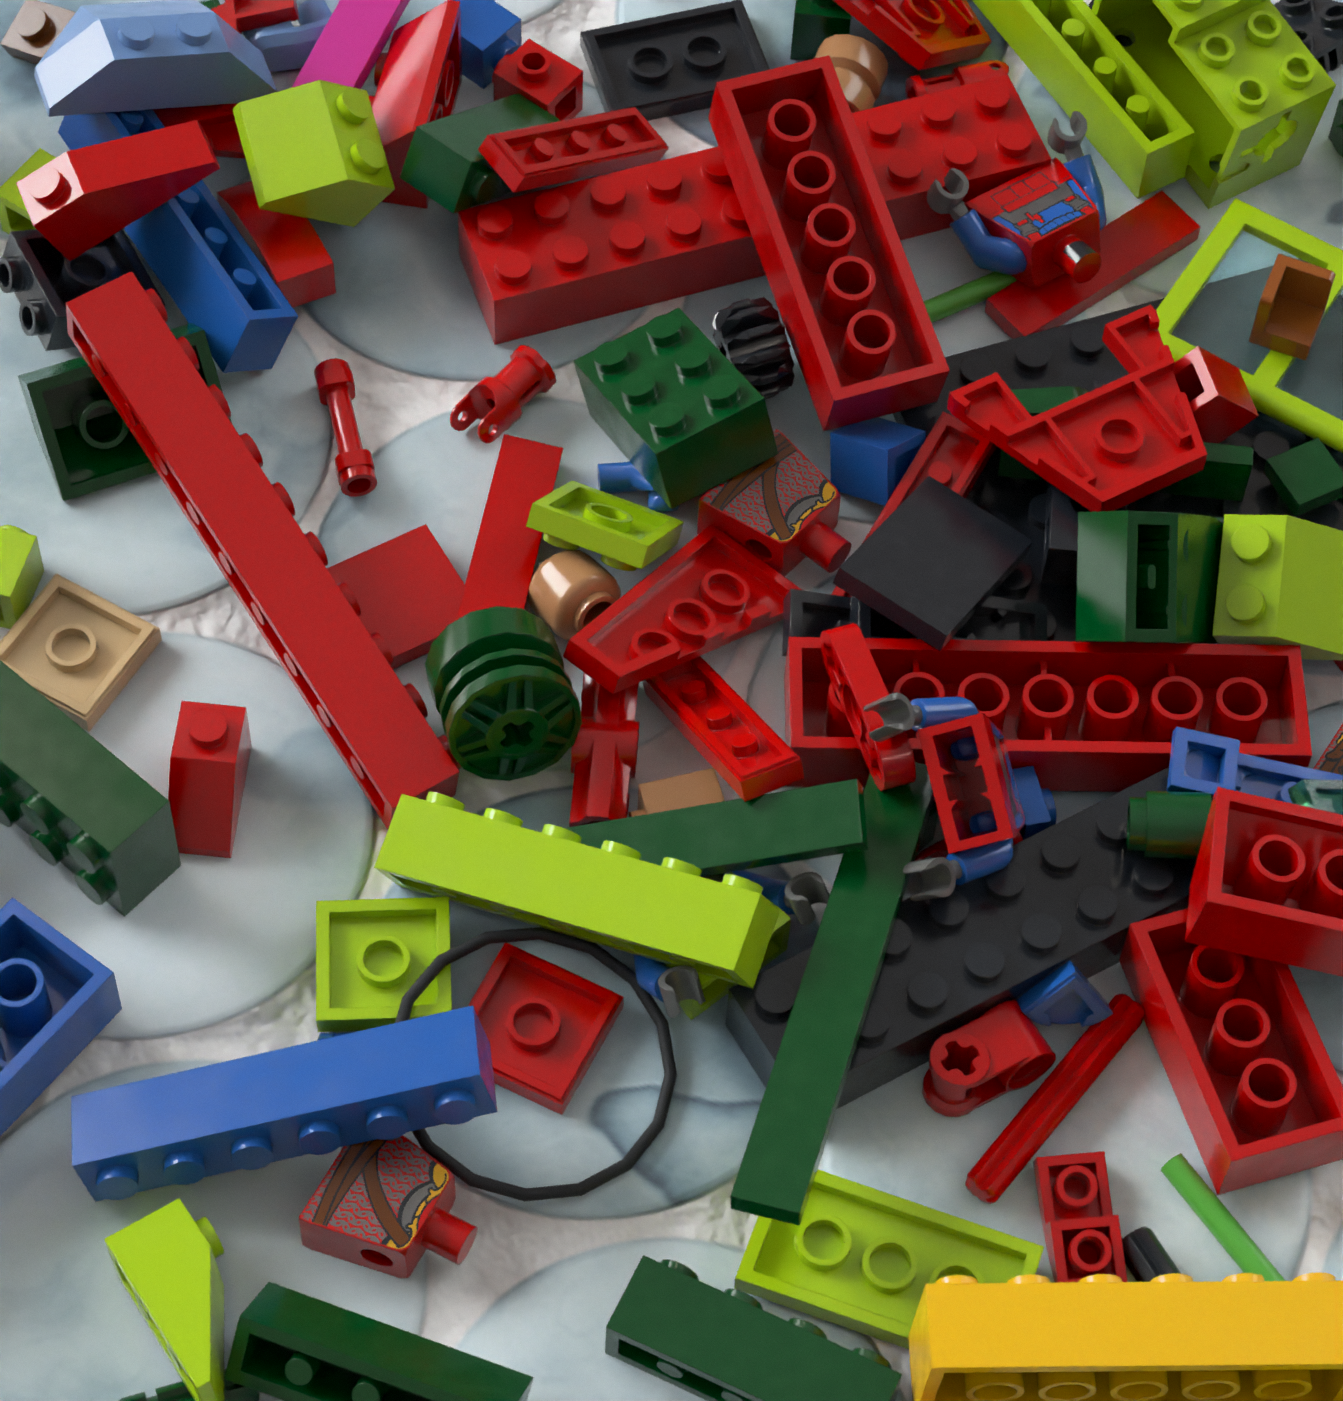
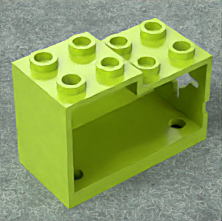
(1235, 81)

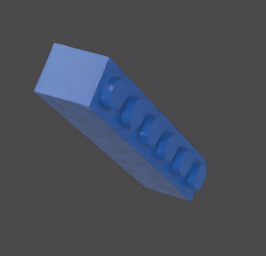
(200, 258)
(282, 1104)

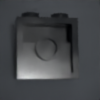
(48, 280)

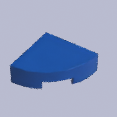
(1065, 999)

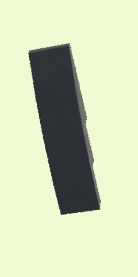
(997, 619)

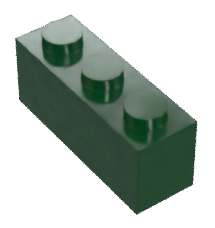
(446, 157)

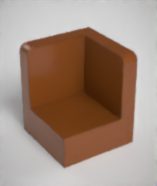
(1292, 307)

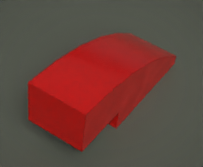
(283, 245)

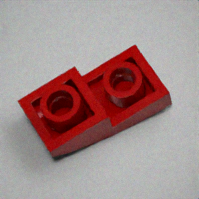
(1078, 1217)

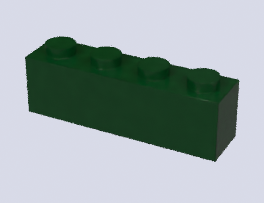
(732, 1348)
(326, 1353)

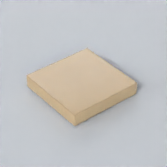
(77, 649)

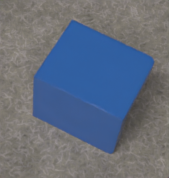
(872, 457)

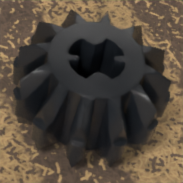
(755, 344)

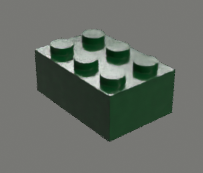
(676, 407)

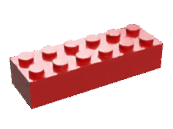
(827, 243)

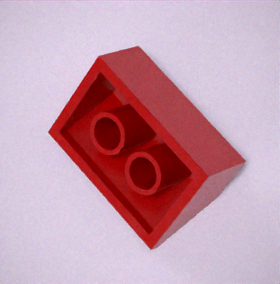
(416, 86)
(1269, 882)

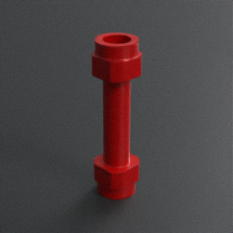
(353, 463)

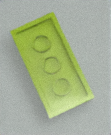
(869, 1255)

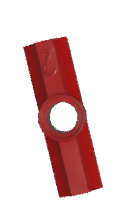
(604, 754)

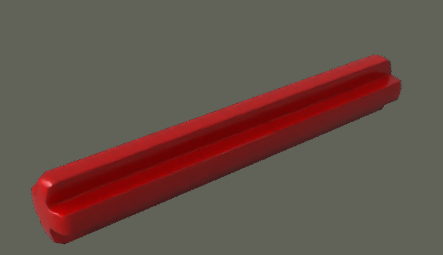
(1053, 1100)

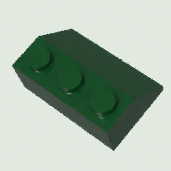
(81, 428)

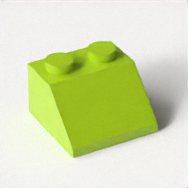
(315, 152)
(1281, 585)

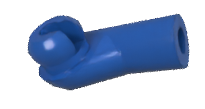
(625, 478)

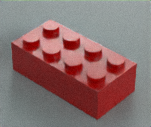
(1236, 1055)

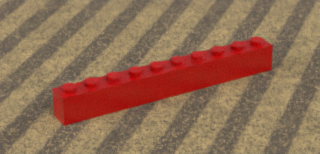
(260, 546)

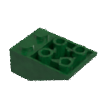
(1147, 576)

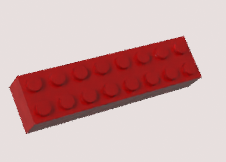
(1069, 708)

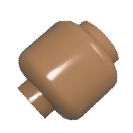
(571, 592)

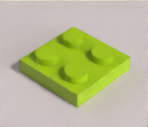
(615, 528)
(373, 955)

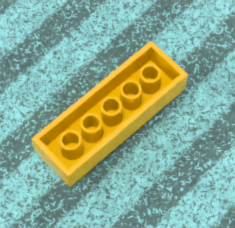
(1129, 1339)

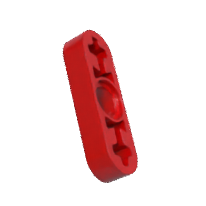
(859, 684)

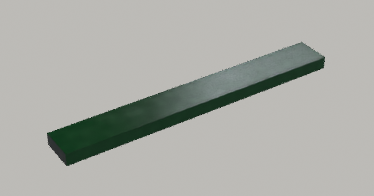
(831, 1006)

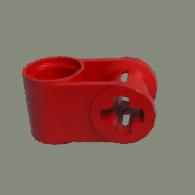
(985, 1061)

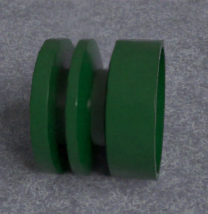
(502, 693)

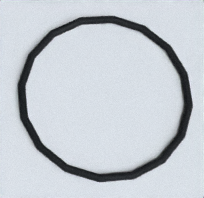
(646, 999)

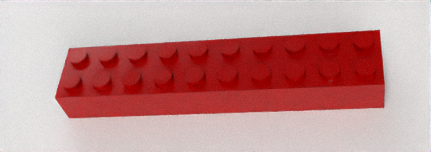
(681, 229)

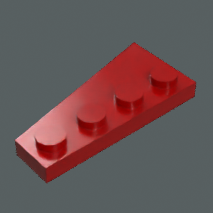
(680, 611)

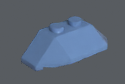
(149, 60)

